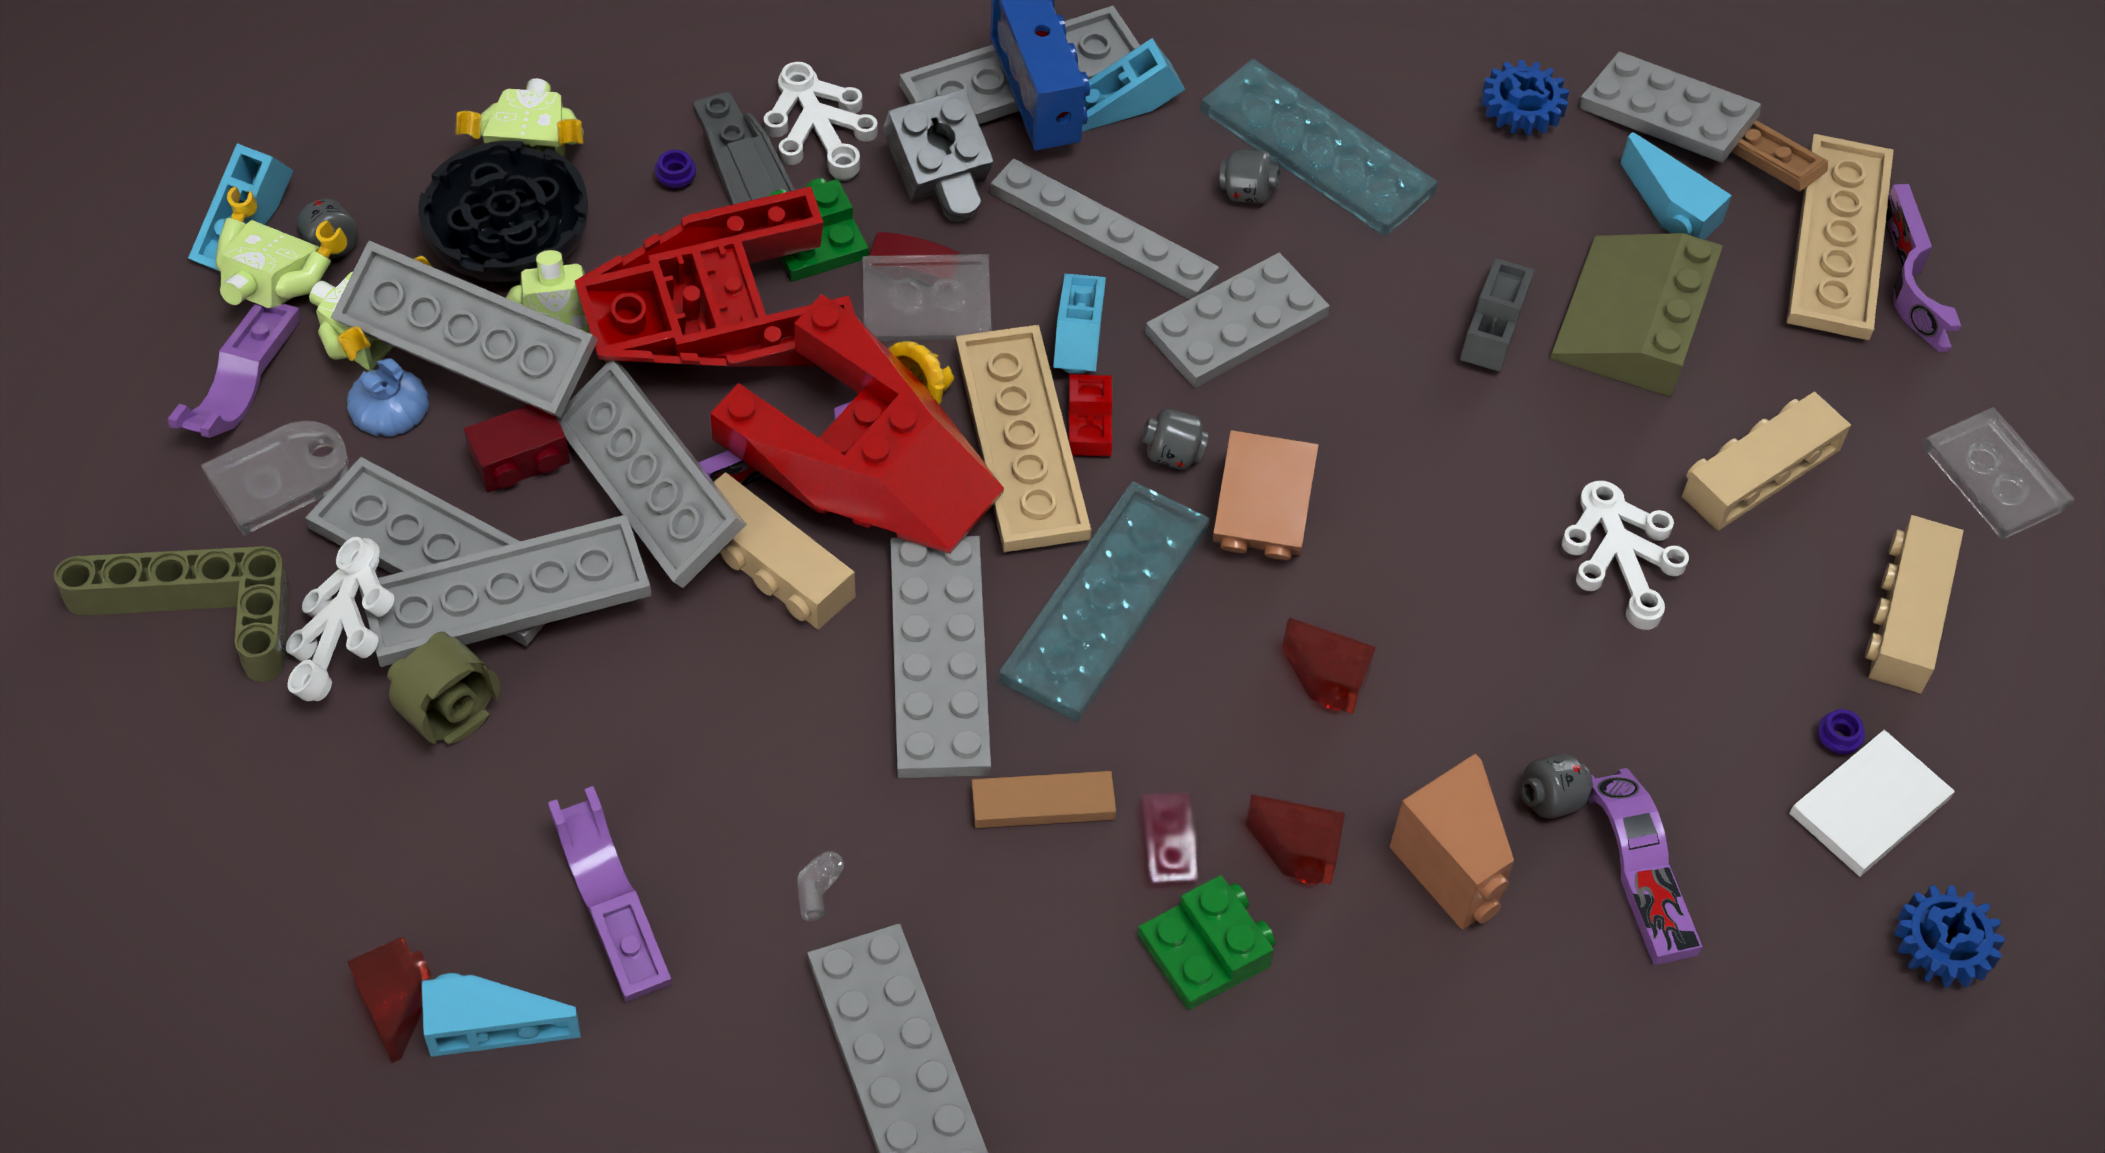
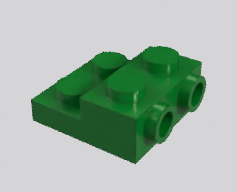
(841, 237)
(1208, 942)

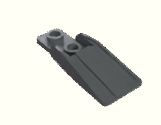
(740, 150)

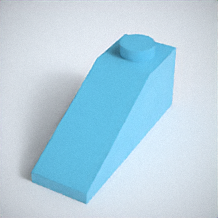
(1131, 86)
(248, 172)
(1673, 191)
(1079, 323)
(483, 1015)

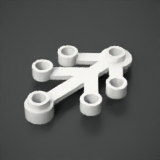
(801, 83)
(1624, 547)
(357, 566)

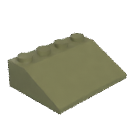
(1637, 307)

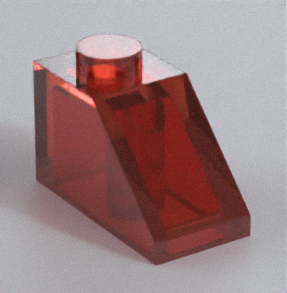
(1328, 664)
(1297, 837)
(391, 991)

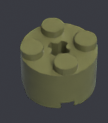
(443, 689)

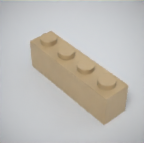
(1765, 460)
(785, 559)
(1914, 605)

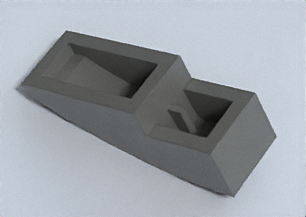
(1497, 314)

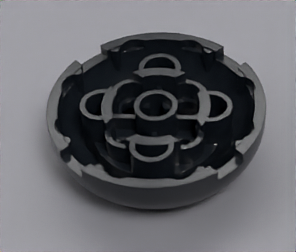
(531, 203)

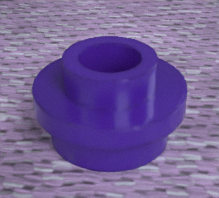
(675, 169)
(1845, 722)

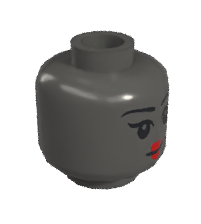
(1249, 176)
(327, 210)
(1175, 439)
(1556, 785)

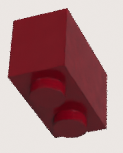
(516, 446)

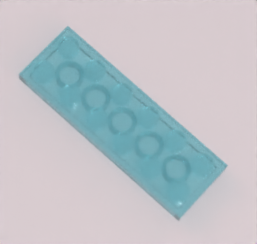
(1319, 147)
(1104, 601)

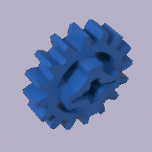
(1524, 97)
(1973, 942)

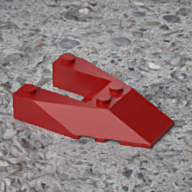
(694, 291)
(883, 460)

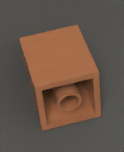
(1265, 494)
(1456, 843)

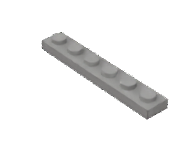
(1104, 230)

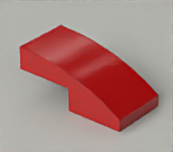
(1090, 415)

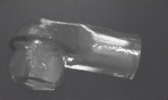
(815, 881)

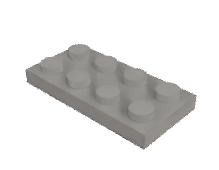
(1670, 106)
(1236, 320)

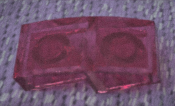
(1169, 838)

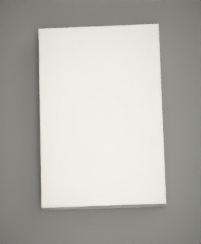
(1871, 802)

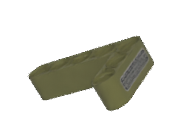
(189, 580)

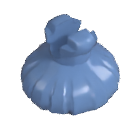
(387, 400)

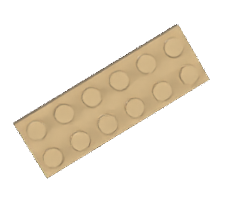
(1841, 239)
(1023, 438)

